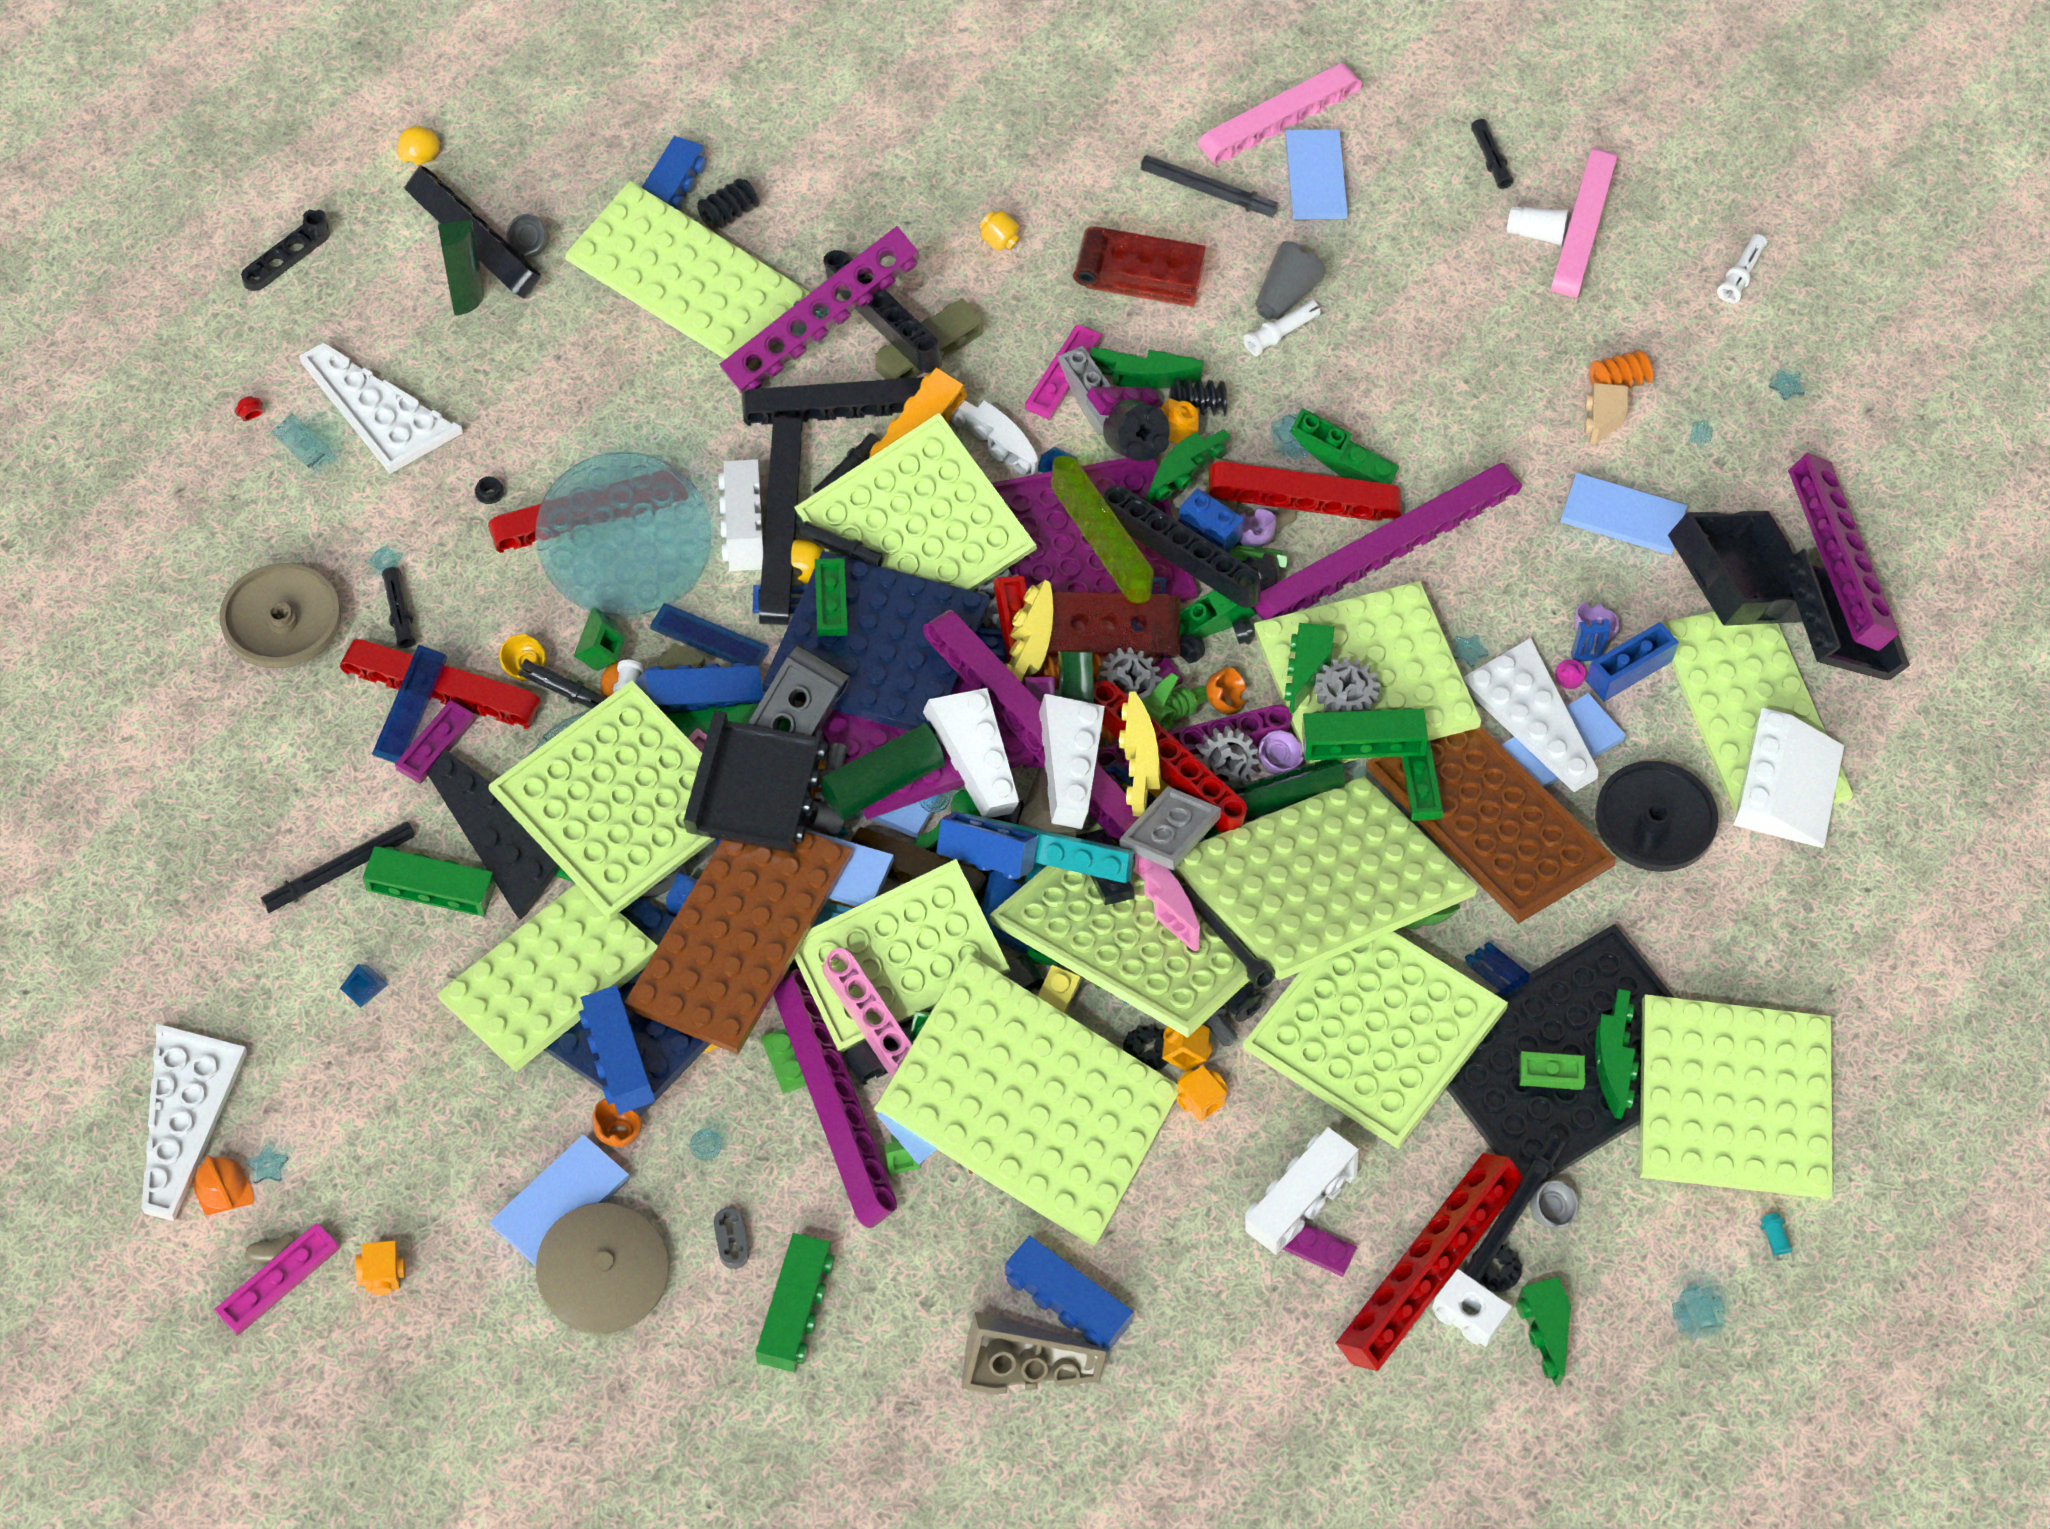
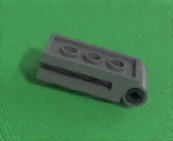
(801, 674)

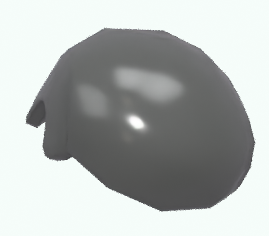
(527, 234)

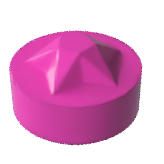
(1570, 674)

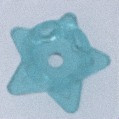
(1787, 391)
(381, 555)
(1466, 656)
(267, 1173)

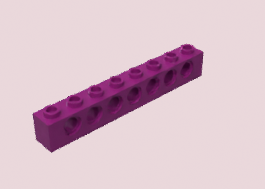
(891, 244)
(1843, 552)

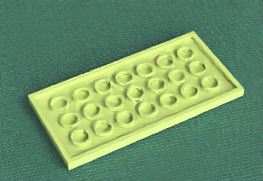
(683, 272)
(1728, 680)

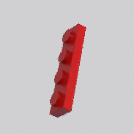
(1009, 599)

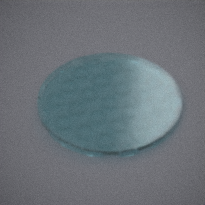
(623, 534)

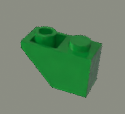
(599, 641)

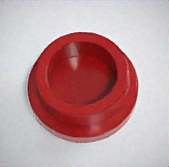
(249, 408)

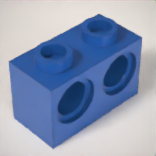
(1211, 520)

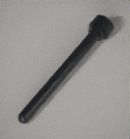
(1258, 971)

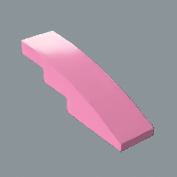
(1169, 900)

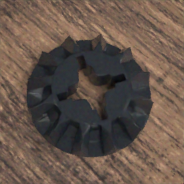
(1147, 1034)
(1508, 1275)

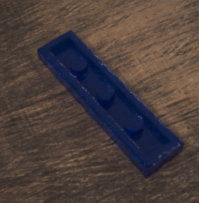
(708, 636)
(410, 704)

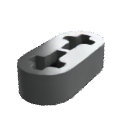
(738, 1237)

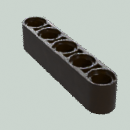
(911, 860)

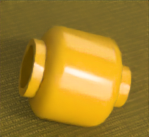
(999, 230)

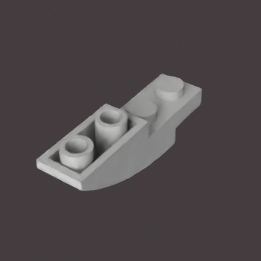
(1082, 375)

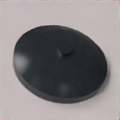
(1656, 816)

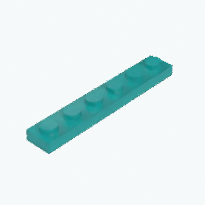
(1078, 854)

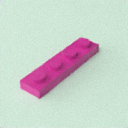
(1053, 384)
(276, 1279)

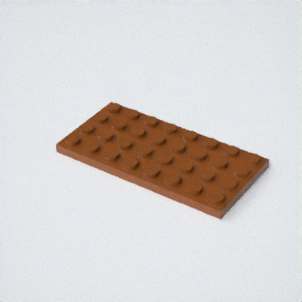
(1502, 824)
(737, 938)

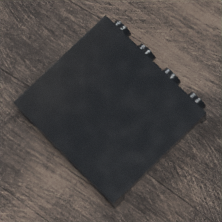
(1828, 627)
(754, 785)

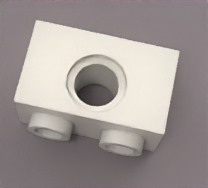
(1465, 1292)

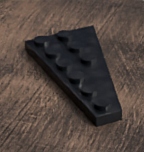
(501, 842)

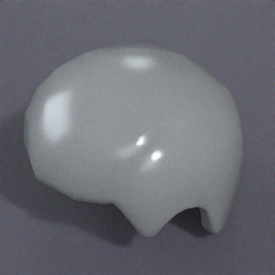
(1554, 1197)

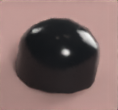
(1267, 568)

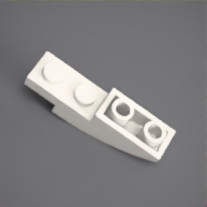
(1004, 438)

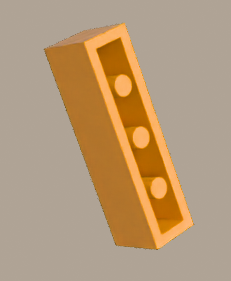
(936, 395)

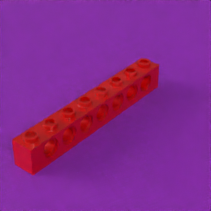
(1429, 1262)

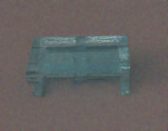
(303, 443)

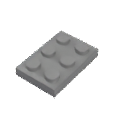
(1170, 828)

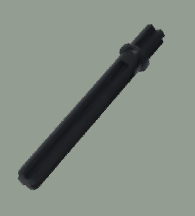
(1210, 186)
(334, 868)
(1536, 1173)

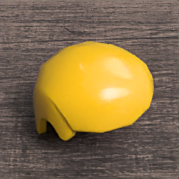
(418, 145)
(803, 557)
(516, 650)

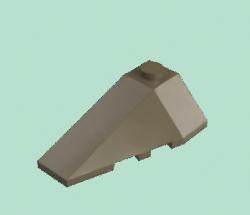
(1037, 810)
(1015, 1353)

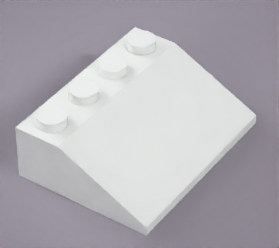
(1789, 779)

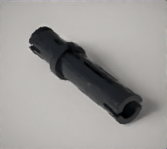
(1495, 160)
(854, 457)
(837, 543)
(403, 632)
(574, 691)

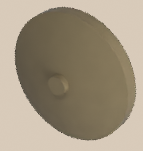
(280, 615)
(601, 1268)

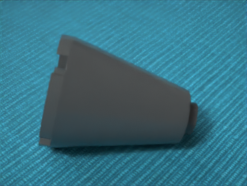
(1288, 280)

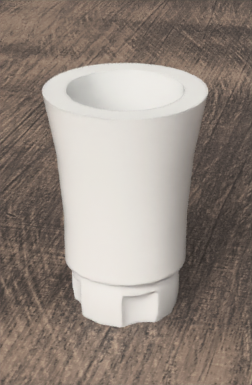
(1539, 224)

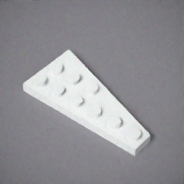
(379, 412)
(1527, 703)
(186, 1100)

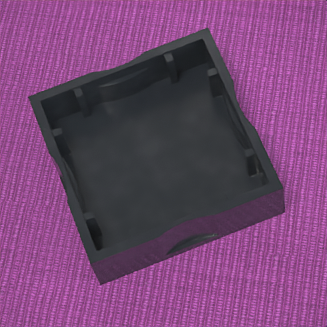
(1738, 565)

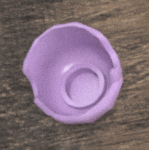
(1258, 528)
(1599, 613)
(1279, 752)

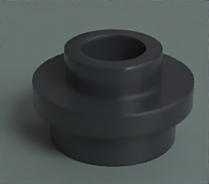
(489, 483)
(1243, 630)
(1191, 648)

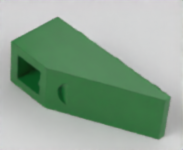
(1211, 615)
(1312, 650)
(1548, 1315)

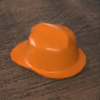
(221, 1185)

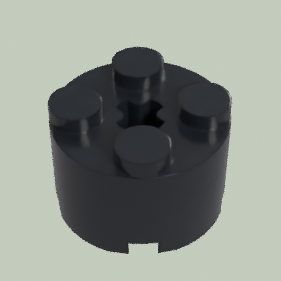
(1136, 430)

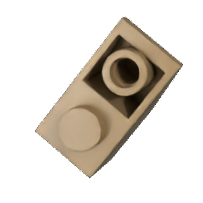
(1607, 410)

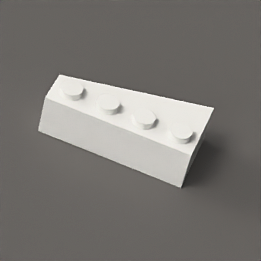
(743, 515)
(973, 741)
(1071, 747)
(1302, 1190)

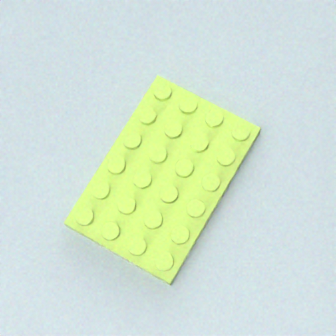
(905, 946)
(533, 980)

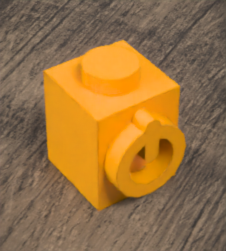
(1182, 419)
(1186, 1051)
(1201, 1092)
(379, 1267)

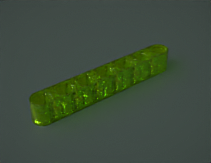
(1102, 529)

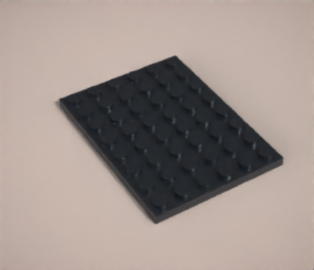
(1556, 1016)

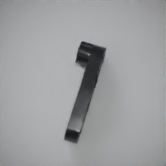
(314, 227)

